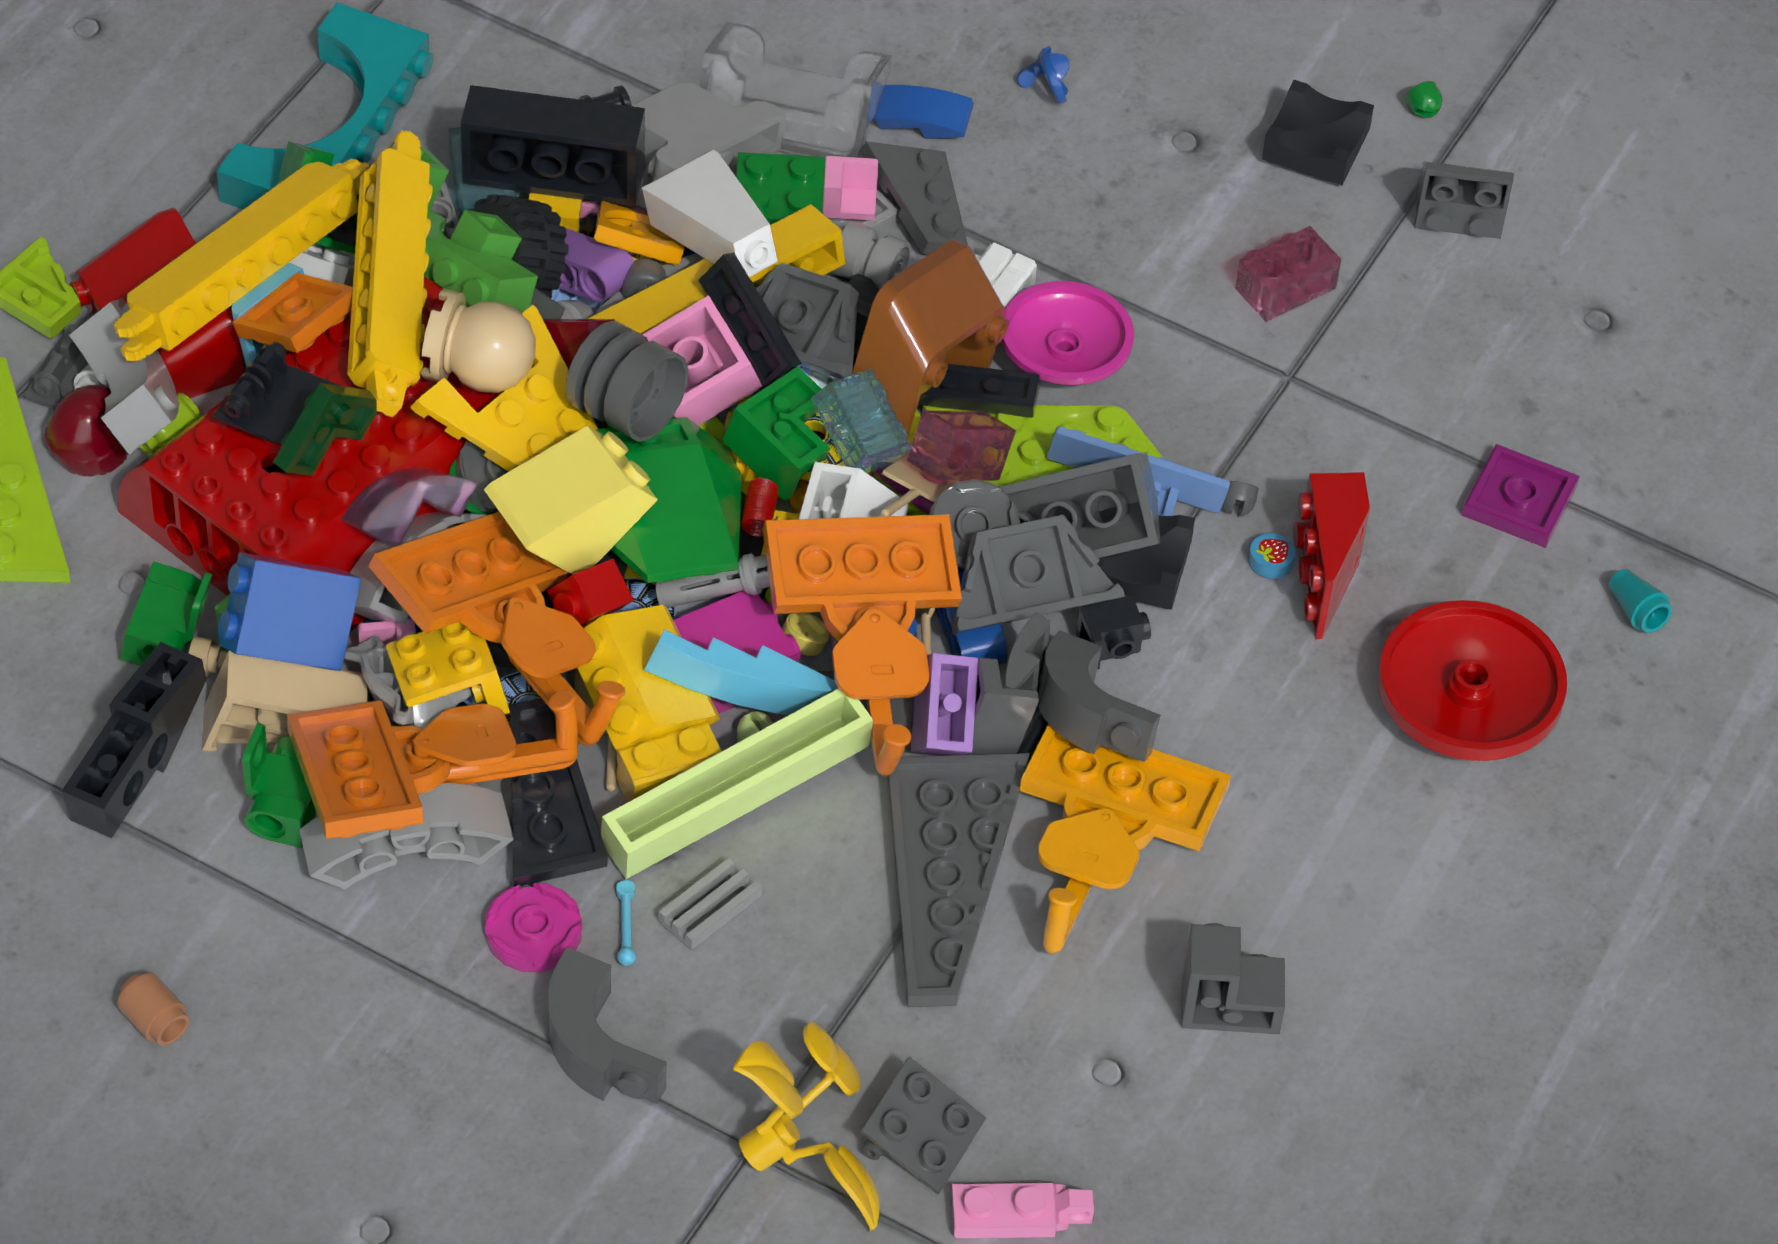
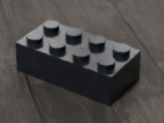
(553, 145)

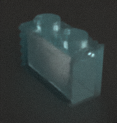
(862, 422)

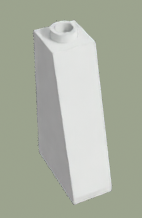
(711, 213)

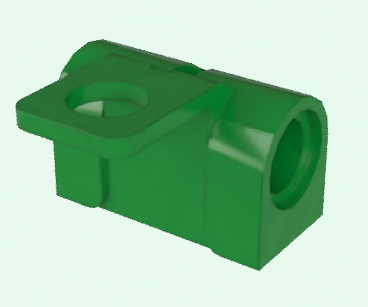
(165, 612)
(277, 790)

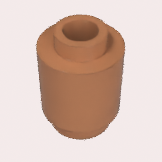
(153, 1008)

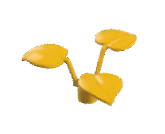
(778, 1134)

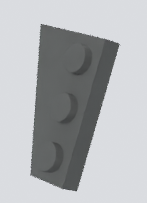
(923, 191)

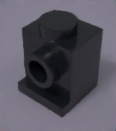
(1114, 626)

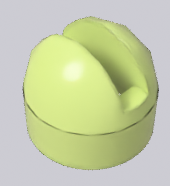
(749, 724)

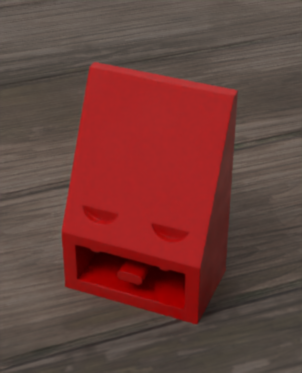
(1331, 540)

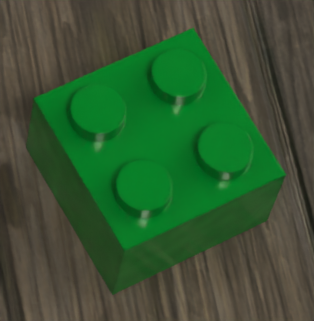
(782, 182)

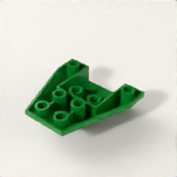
(697, 509)

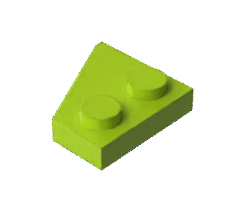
(37, 291)

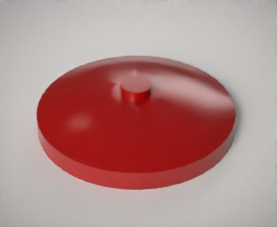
(1472, 680)

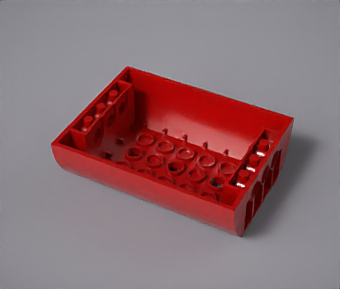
(210, 489)

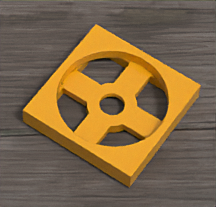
(633, 232)

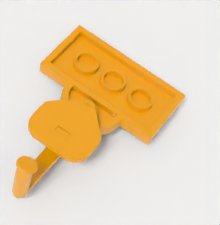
(1110, 815)

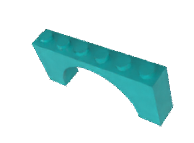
(384, 65)

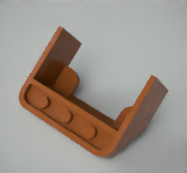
(928, 318)

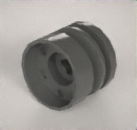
(627, 380)

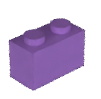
(946, 707)

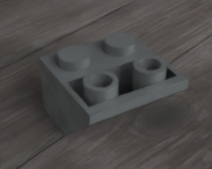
(1463, 199)

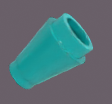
(1641, 602)

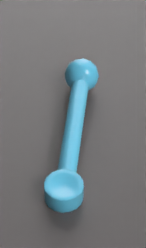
(625, 892)

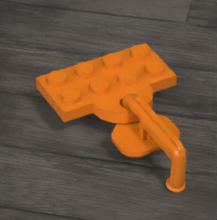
(866, 585)
(494, 588)
(371, 772)

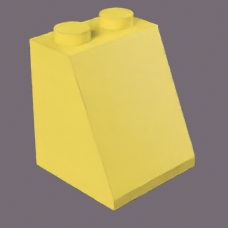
(574, 499)

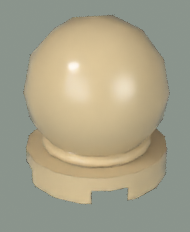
(483, 344)

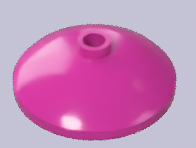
(1068, 332)

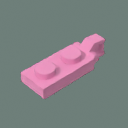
(1018, 1209)

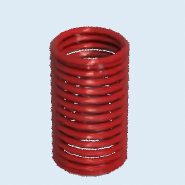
(768, 506)

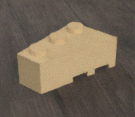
(267, 691)

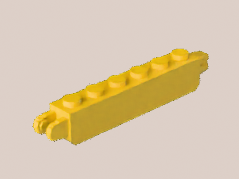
(238, 256)
(390, 273)

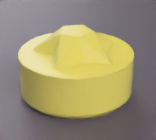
(808, 632)

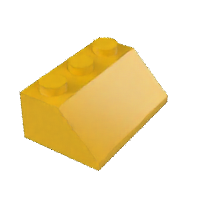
(650, 702)

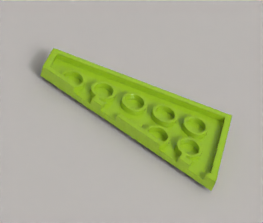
(27, 528)

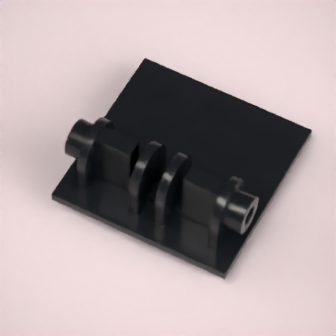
(268, 396)

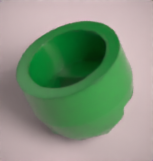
(1425, 99)

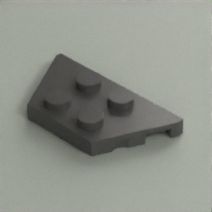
(814, 316)
(1028, 571)

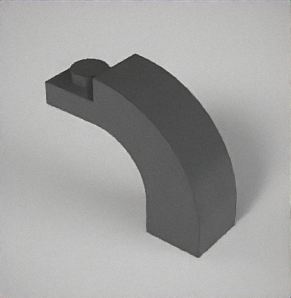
(1083, 710)
(579, 1044)

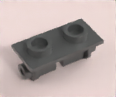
(58, 372)

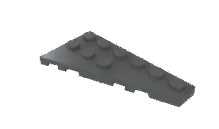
(947, 846)

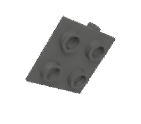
(921, 1125)

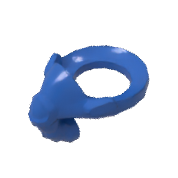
(1054, 68)

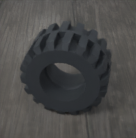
(542, 237)

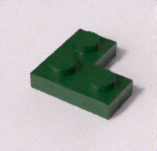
(327, 414)

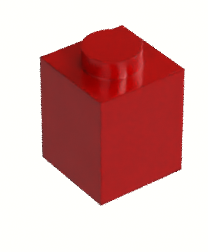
(592, 593)

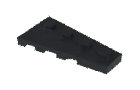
(550, 810)

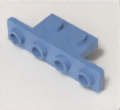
(1170, 479)

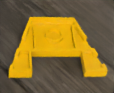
(521, 418)

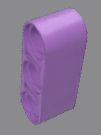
(593, 267)

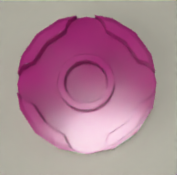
(532, 927)

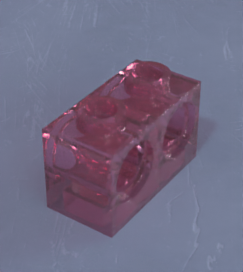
(1287, 273)
(960, 446)

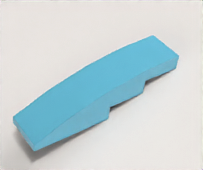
(726, 673)

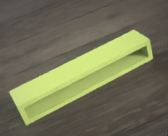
(735, 781)

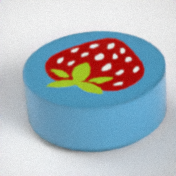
(1272, 555)

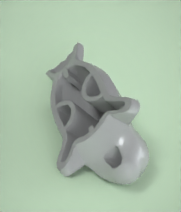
(384, 686)

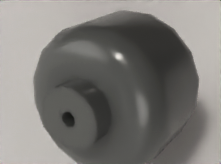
(642, 275)

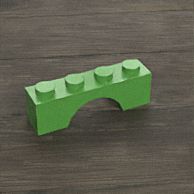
(475, 273)

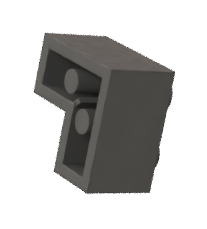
(1229, 988)

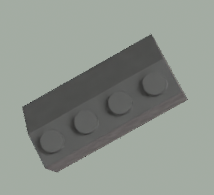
(1105, 502)

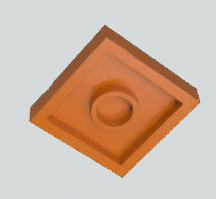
(296, 312)

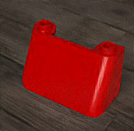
(204, 359)

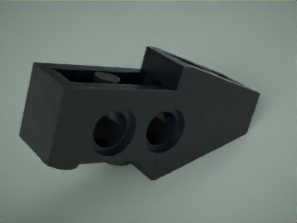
(135, 740)

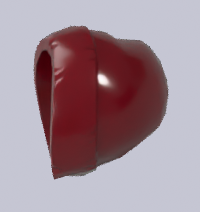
(80, 436)

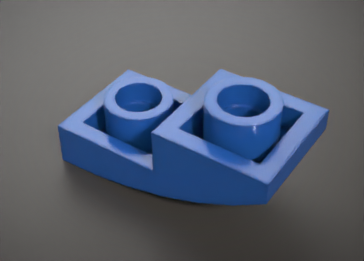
(929, 109)

